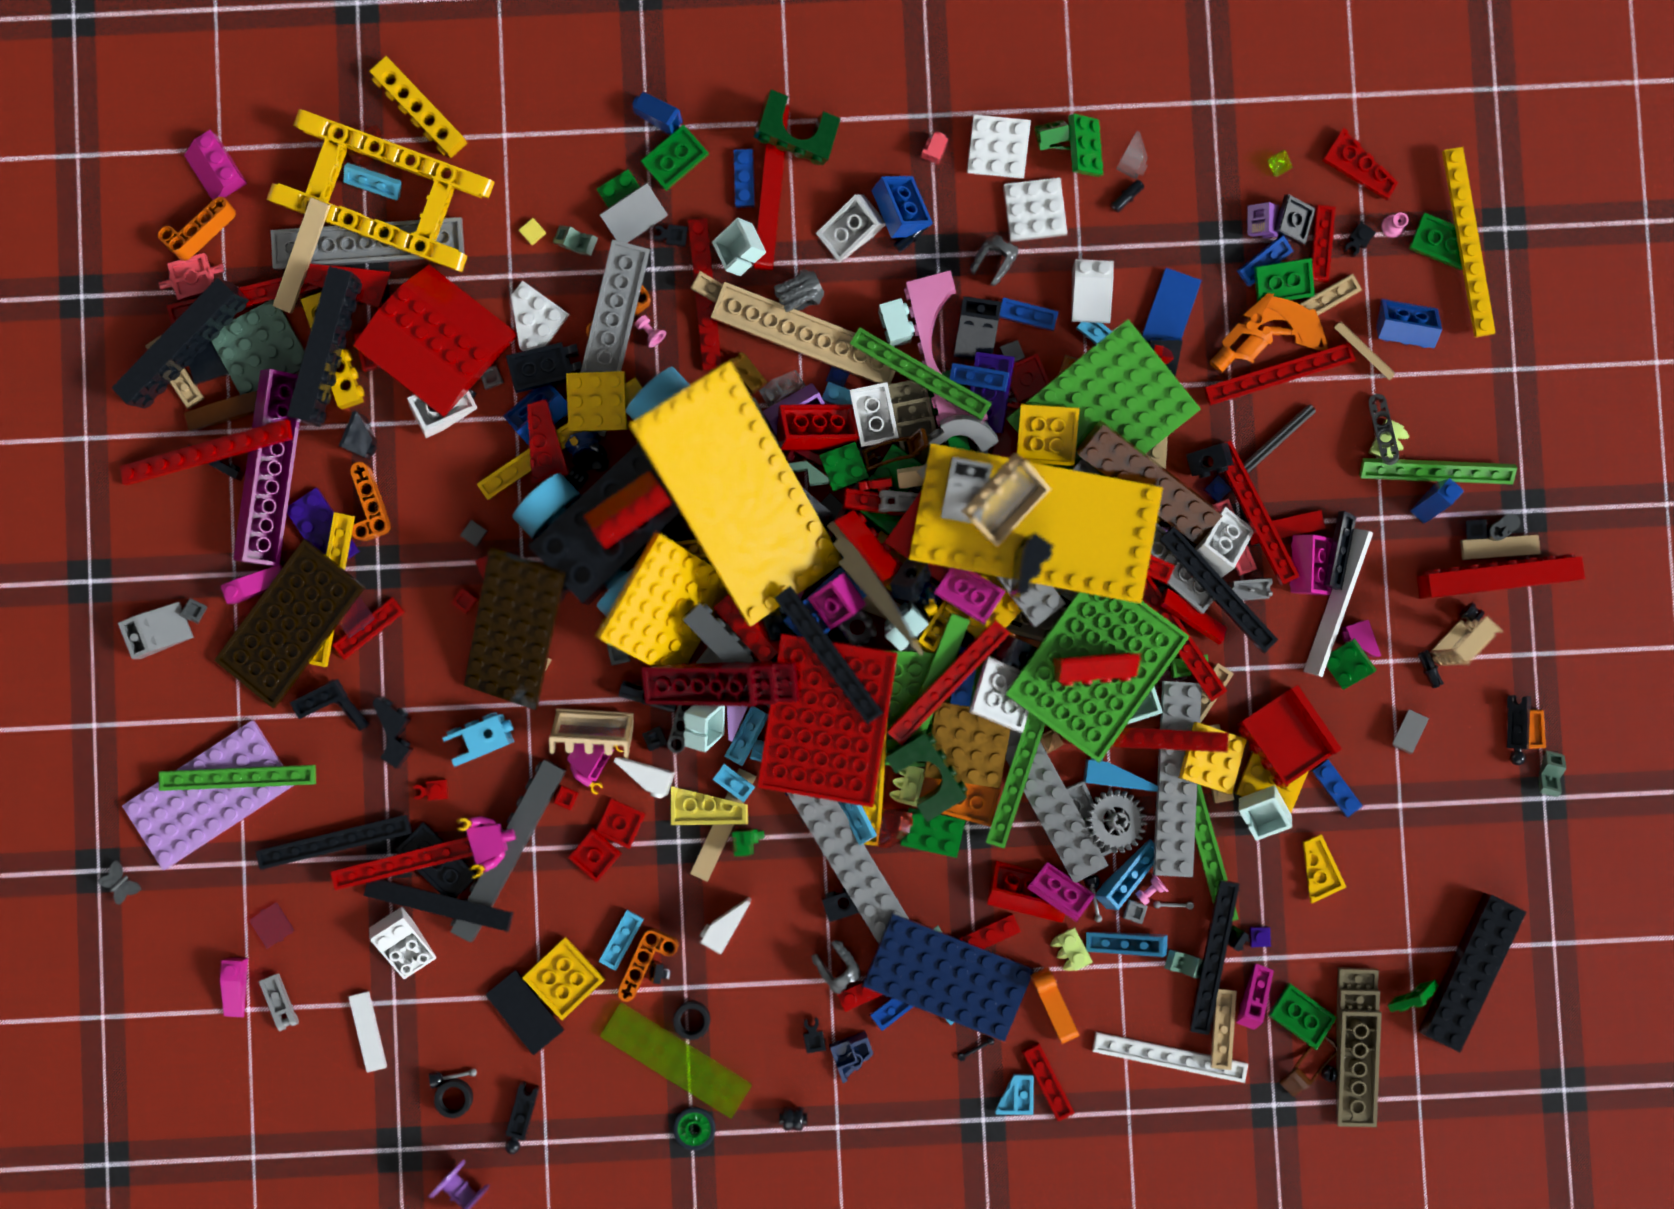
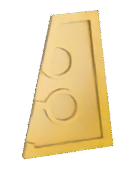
(1321, 869)

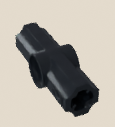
(636, 693)

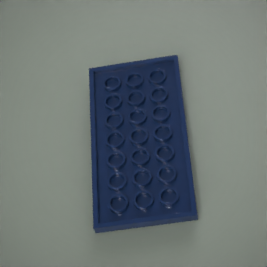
(948, 977)

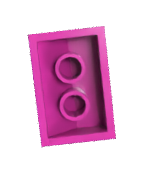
(214, 166)
(1311, 560)

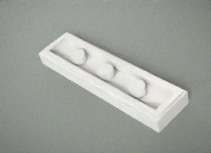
(367, 1031)

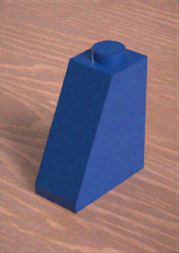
(657, 113)
(1436, 500)

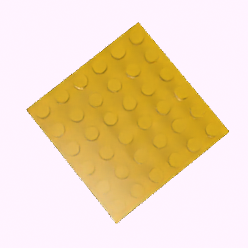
(655, 598)

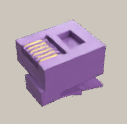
(1262, 220)

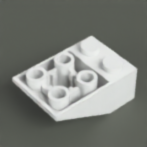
(401, 943)

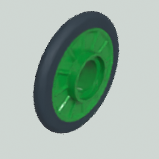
(694, 1116)

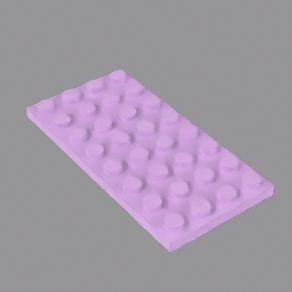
(184, 820)

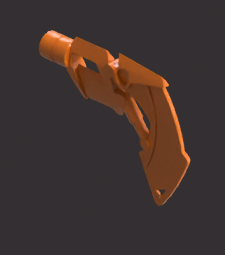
(1303, 322)

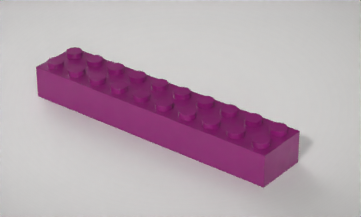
(267, 476)

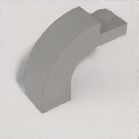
(967, 426)

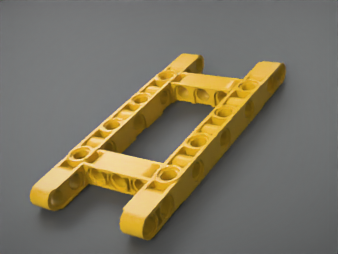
(327, 172)

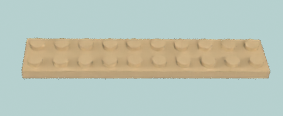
(796, 332)

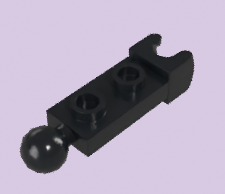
(1518, 727)
(520, 1117)

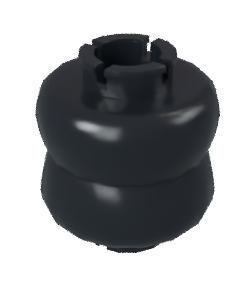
(793, 1118)

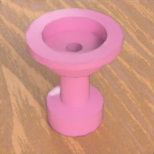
(1394, 224)
(655, 336)
(1157, 885)

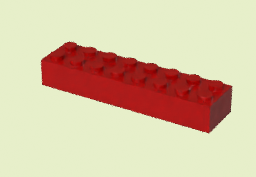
(1500, 576)

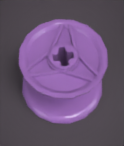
(458, 1189)

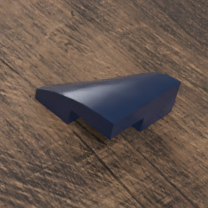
(851, 1053)

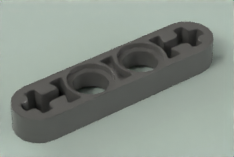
(1383, 429)

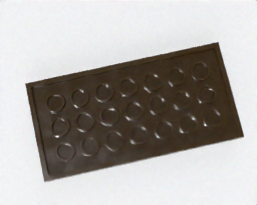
(289, 623)
(514, 628)

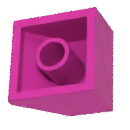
(837, 601)

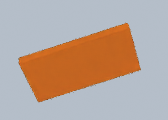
(977, 807)

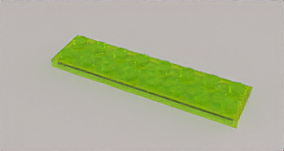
(676, 1060)

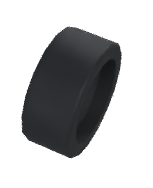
(677, 1022)
(442, 1109)

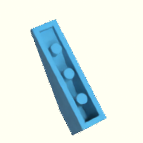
(1111, 775)
(1126, 878)
(1127, 943)

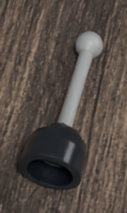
(1092, 883)
(436, 1079)

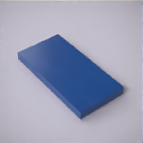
(1171, 306)

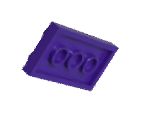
(999, 399)
(314, 520)

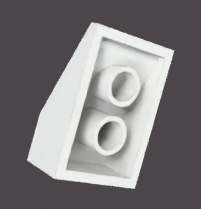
(851, 227)
(1092, 291)
(873, 414)
(432, 422)
(1225, 542)
(651, 778)
(721, 929)

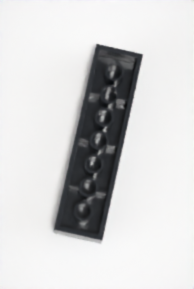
(180, 344)
(325, 347)
(1472, 971)

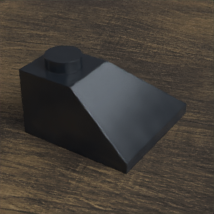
(359, 436)

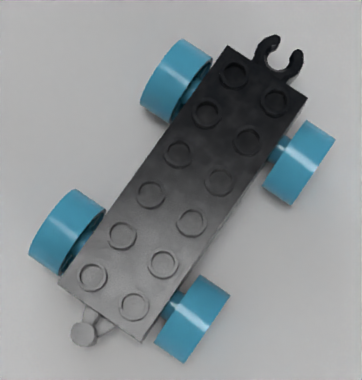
(557, 510)

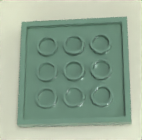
(256, 343)

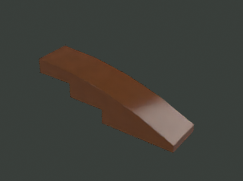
(221, 411)

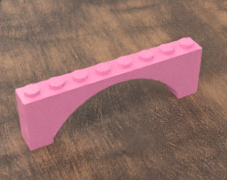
(927, 300)

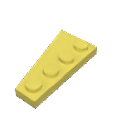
(703, 809)

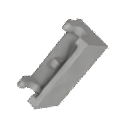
(1252, 589)
(1410, 731)

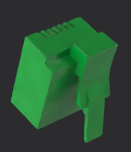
(1052, 133)
(744, 841)

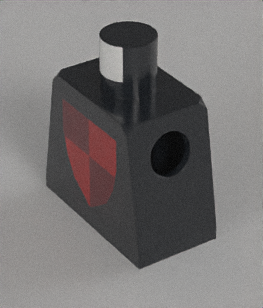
(1168, 351)

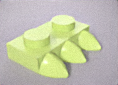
(1400, 433)
(909, 784)
(1073, 949)

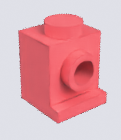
(935, 148)

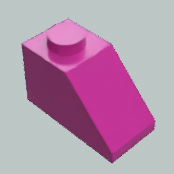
(1364, 636)

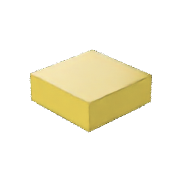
(532, 231)

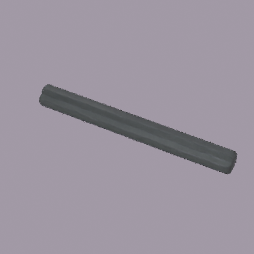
(1279, 437)

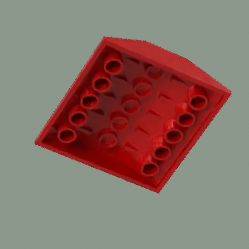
(434, 339)

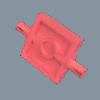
(191, 276)

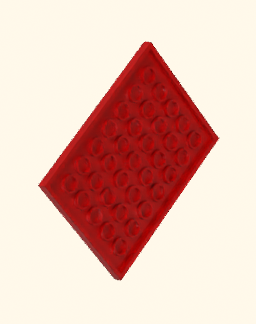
(821, 740)

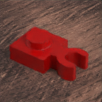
(879, 483)
(435, 790)

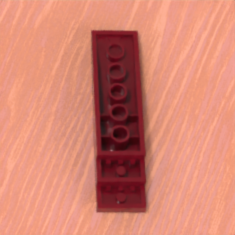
(721, 683)

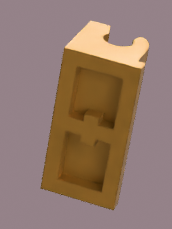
(748, 373)

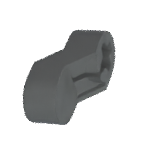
(1503, 527)

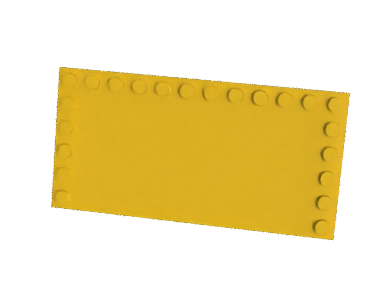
(737, 492)
(1094, 521)

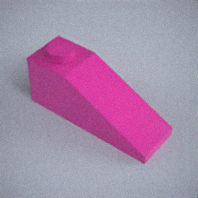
(250, 585)
(233, 986)
(1255, 997)

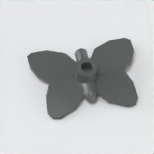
(117, 883)

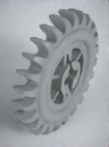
(1133, 820)

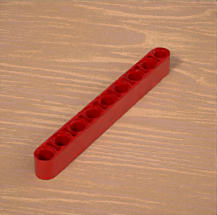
(770, 200)

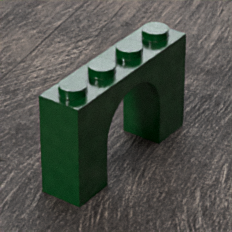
(772, 131)
(923, 748)

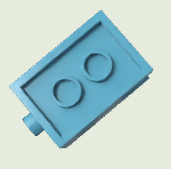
(483, 736)

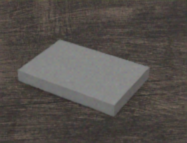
(633, 214)

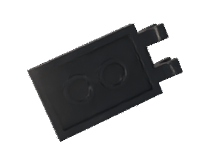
(542, 366)

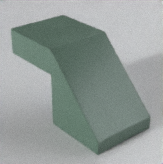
(574, 240)
(815, 476)
(1551, 770)
(1183, 963)

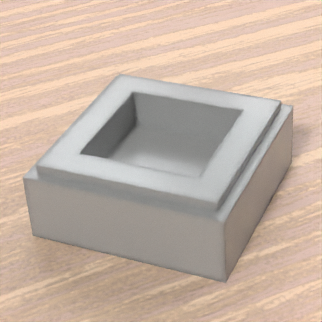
(1135, 911)

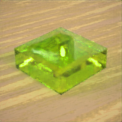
(1279, 163)

